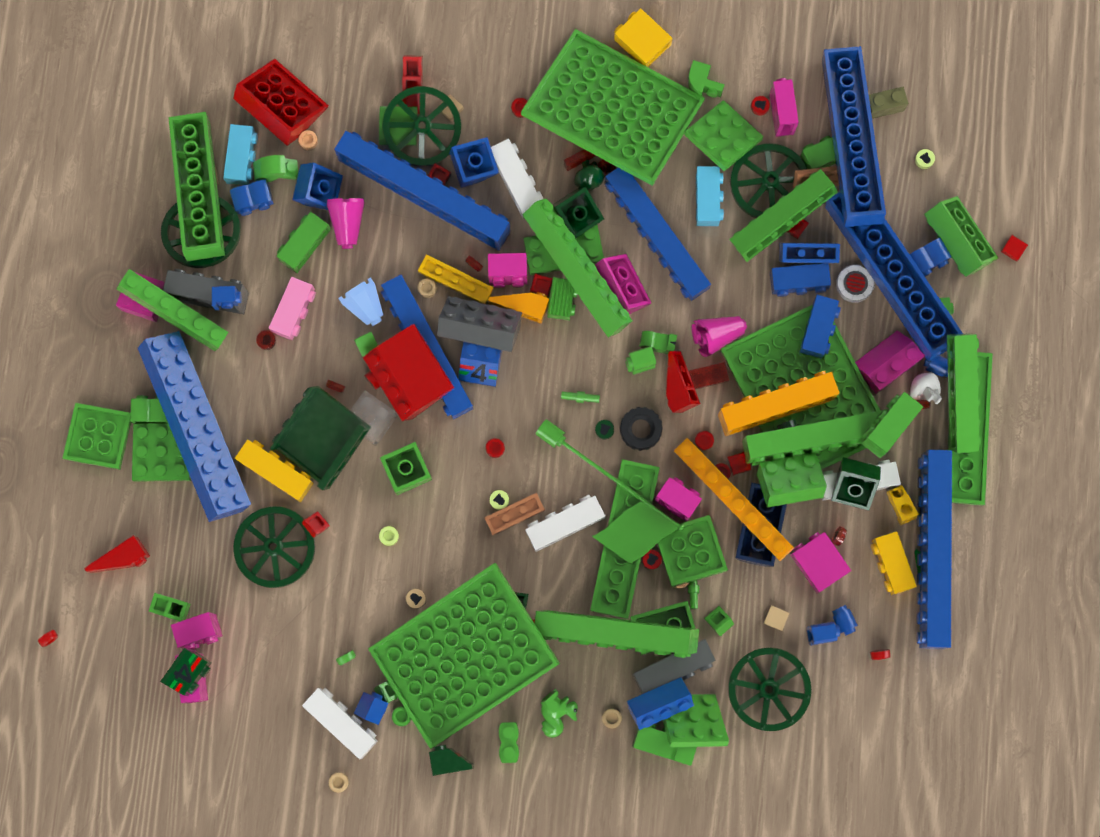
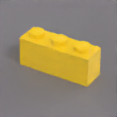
(893, 563)

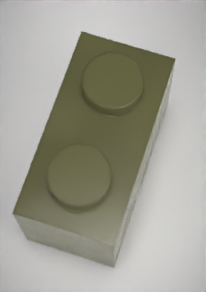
(888, 102)

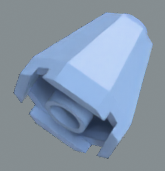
(364, 302)

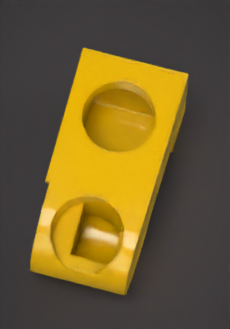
(902, 505)

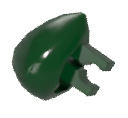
(589, 176)

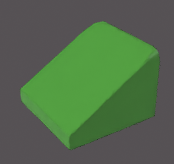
(366, 343)
(719, 621)
(386, 691)

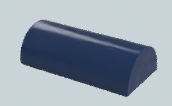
(750, 548)

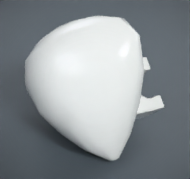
(926, 387)

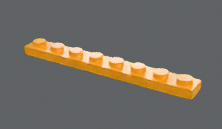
(734, 499)

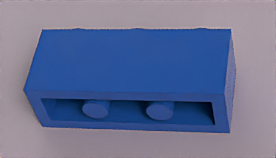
(809, 252)
(800, 279)
(820, 326)
(660, 703)

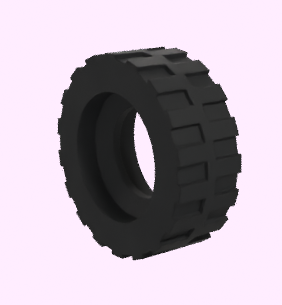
(641, 414)

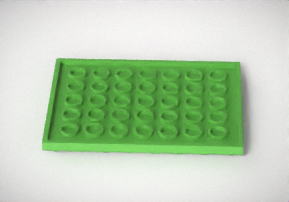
(613, 107)
(774, 358)
(463, 656)

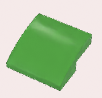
(397, 134)

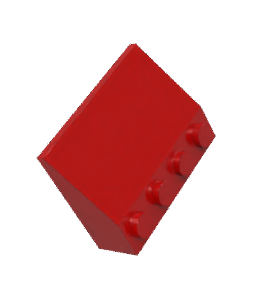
(279, 101)
(408, 373)

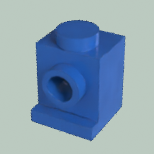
(225, 297)

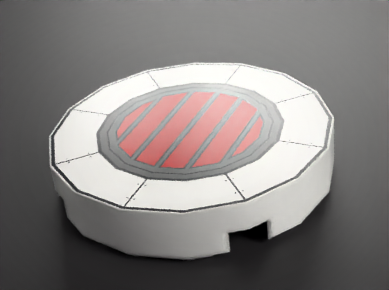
(854, 283)

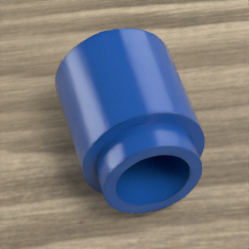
(938, 366)
(845, 620)

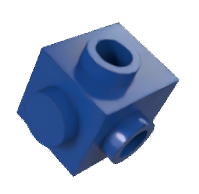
(371, 707)

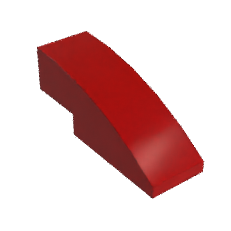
(411, 78)

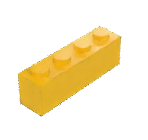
(273, 470)

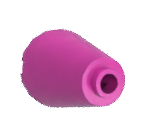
(346, 219)
(716, 333)

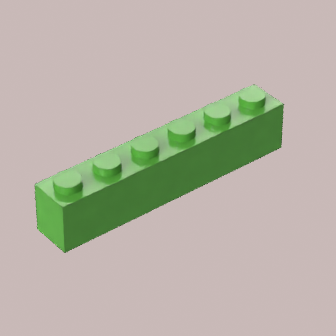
(783, 215)
(172, 310)
(963, 392)

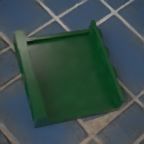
(320, 436)

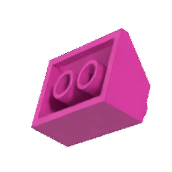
(623, 282)
(889, 361)

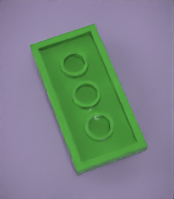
(541, 261)

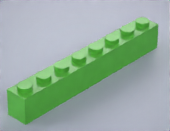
(577, 267)

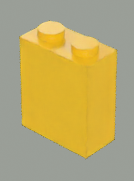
(642, 38)

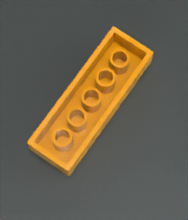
(778, 403)

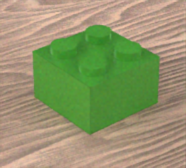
(406, 468)

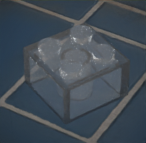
(375, 414)

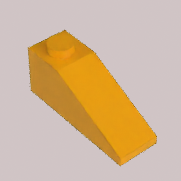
(530, 304)

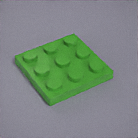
(723, 135)
(97, 436)
(156, 454)
(692, 552)
(698, 725)

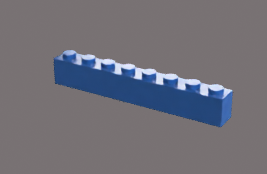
(658, 233)
(409, 313)

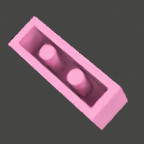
(292, 308)

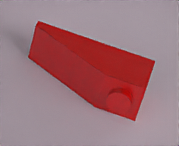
(679, 388)
(125, 555)

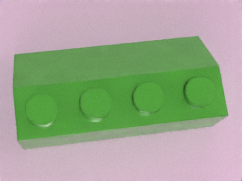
(960, 236)

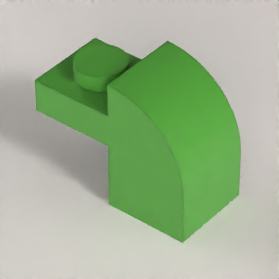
(699, 82)
(275, 167)
(169, 607)

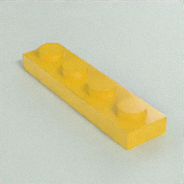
(455, 279)

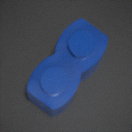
(251, 197)
(931, 256)
(822, 633)

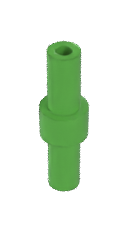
(580, 397)
(693, 590)

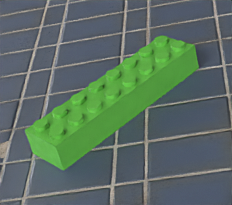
(196, 186)
(808, 438)
(618, 632)

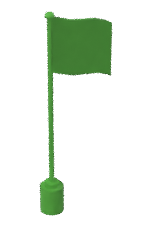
(636, 528)

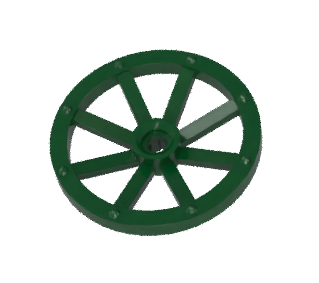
(447, 102)
(765, 184)
(208, 262)
(246, 525)
(739, 709)

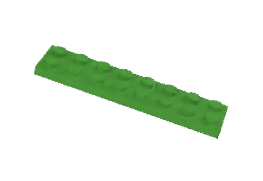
(970, 468)
(615, 576)

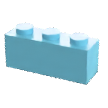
(240, 154)
(708, 196)

